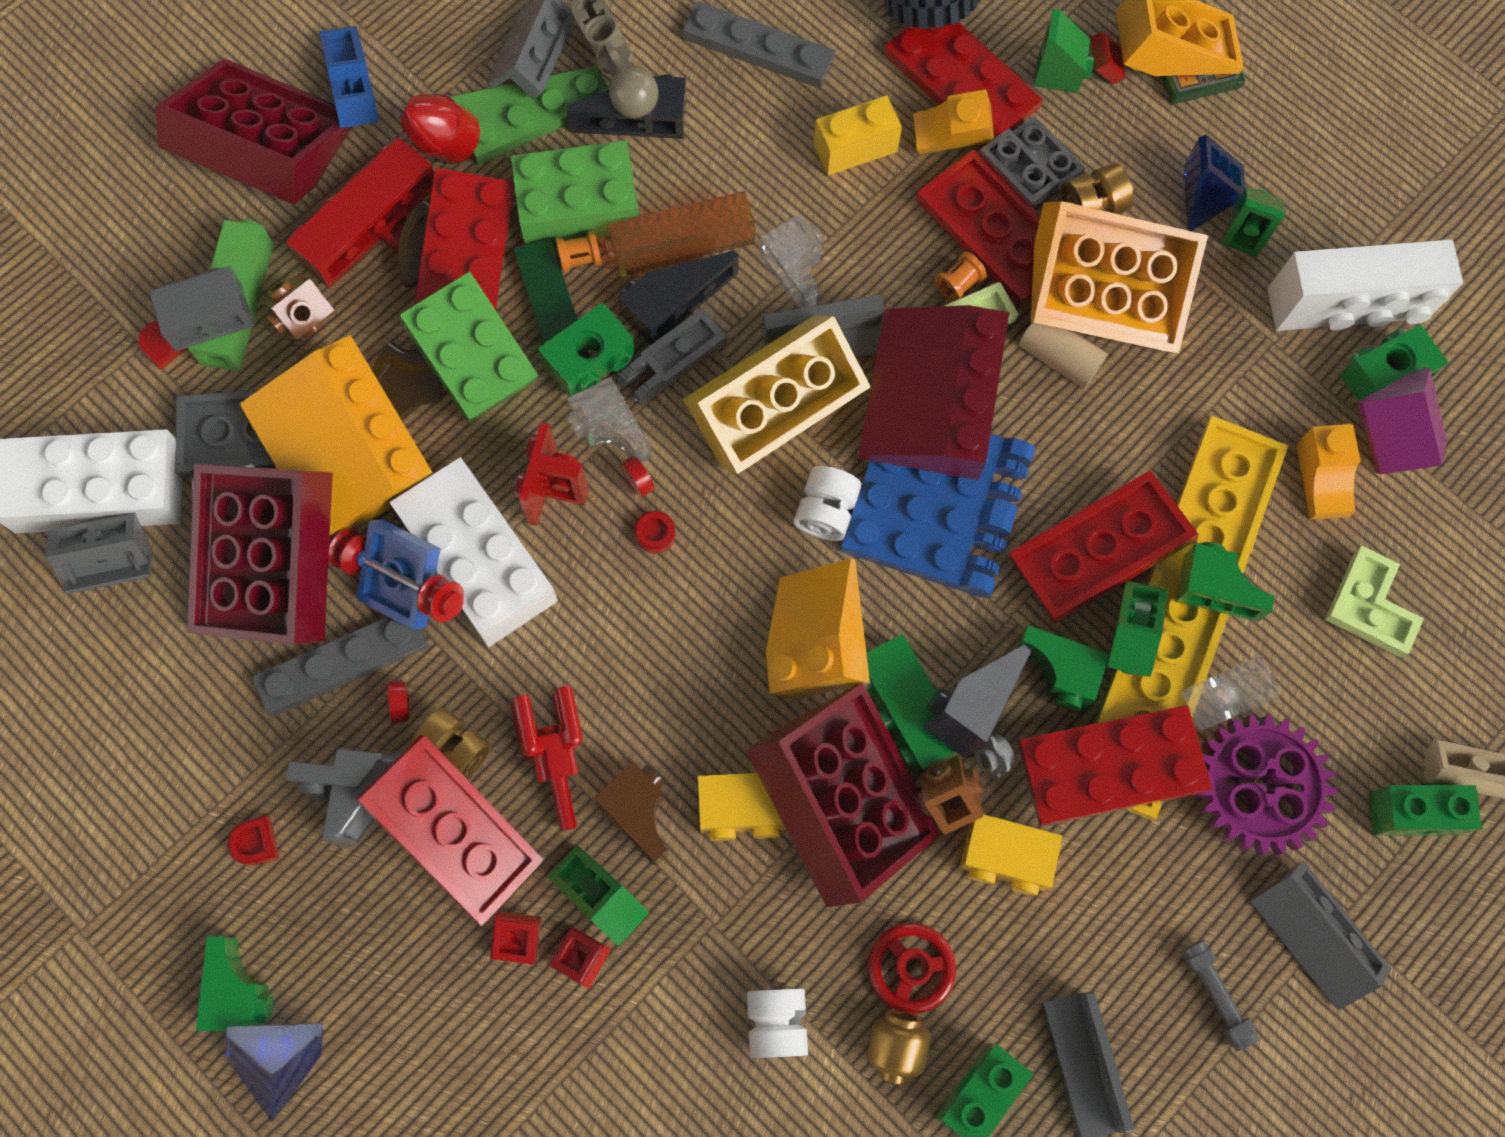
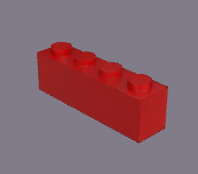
(352, 218)

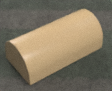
(1064, 352)
(1464, 765)

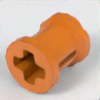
(578, 251)
(960, 277)

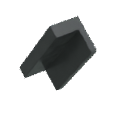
(533, 46)
(857, 319)
(1322, 936)
(1087, 1065)

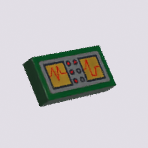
(1191, 87)

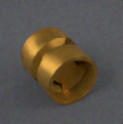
(1103, 190)
(447, 732)

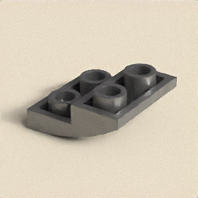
(1032, 161)

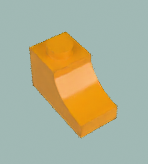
(955, 124)
(1328, 470)

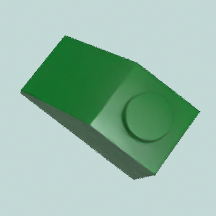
(1063, 56)
(1253, 221)

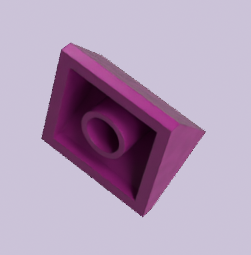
(1404, 424)

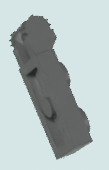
(674, 355)

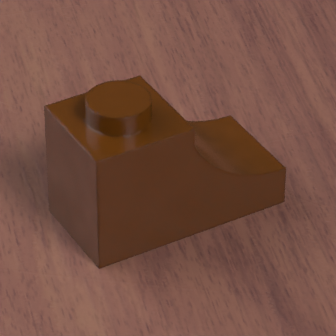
(633, 805)

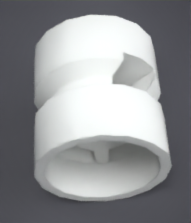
(829, 497)
(777, 1023)

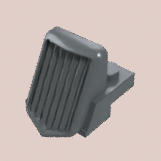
(340, 785)

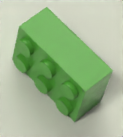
(574, 191)
(468, 347)

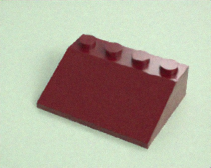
(252, 129)
(935, 388)
(259, 553)
(844, 796)

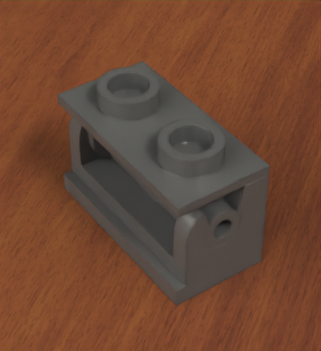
(201, 308)
(99, 553)

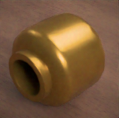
(899, 1046)

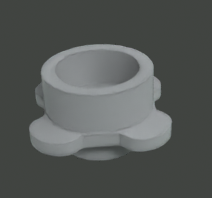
(995, 756)

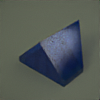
(1211, 181)
(274, 1059)

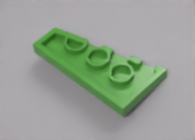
(513, 118)

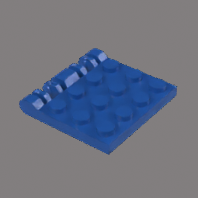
(930, 519)

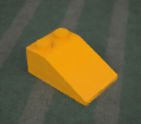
(1178, 38)
(817, 633)

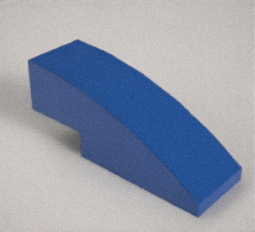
(348, 77)

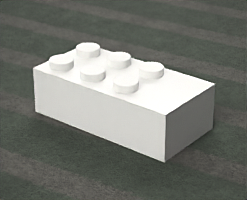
(1364, 285)
(88, 479)
(476, 551)

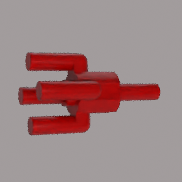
(551, 748)

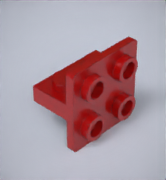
(549, 476)

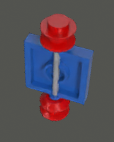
(397, 574)

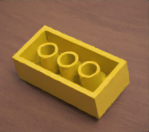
(777, 393)

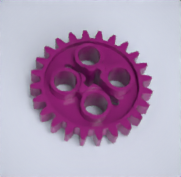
(1264, 822)

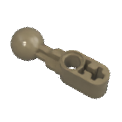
(632, 88)

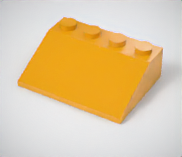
(1114, 275)
(338, 420)

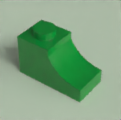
(1215, 583)
(1138, 629)
(1069, 667)
(598, 895)
(228, 992)

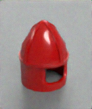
(440, 127)

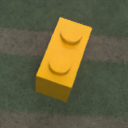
(857, 135)
(736, 805)
(1010, 854)

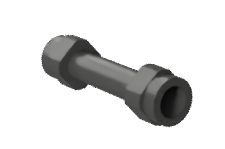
(1239, 1031)

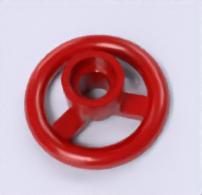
(945, 963)

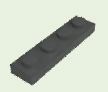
(758, 44)
(337, 664)

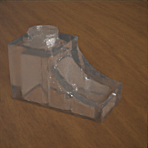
(790, 255)
(605, 418)
(1231, 693)

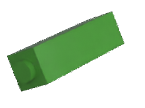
(247, 251)

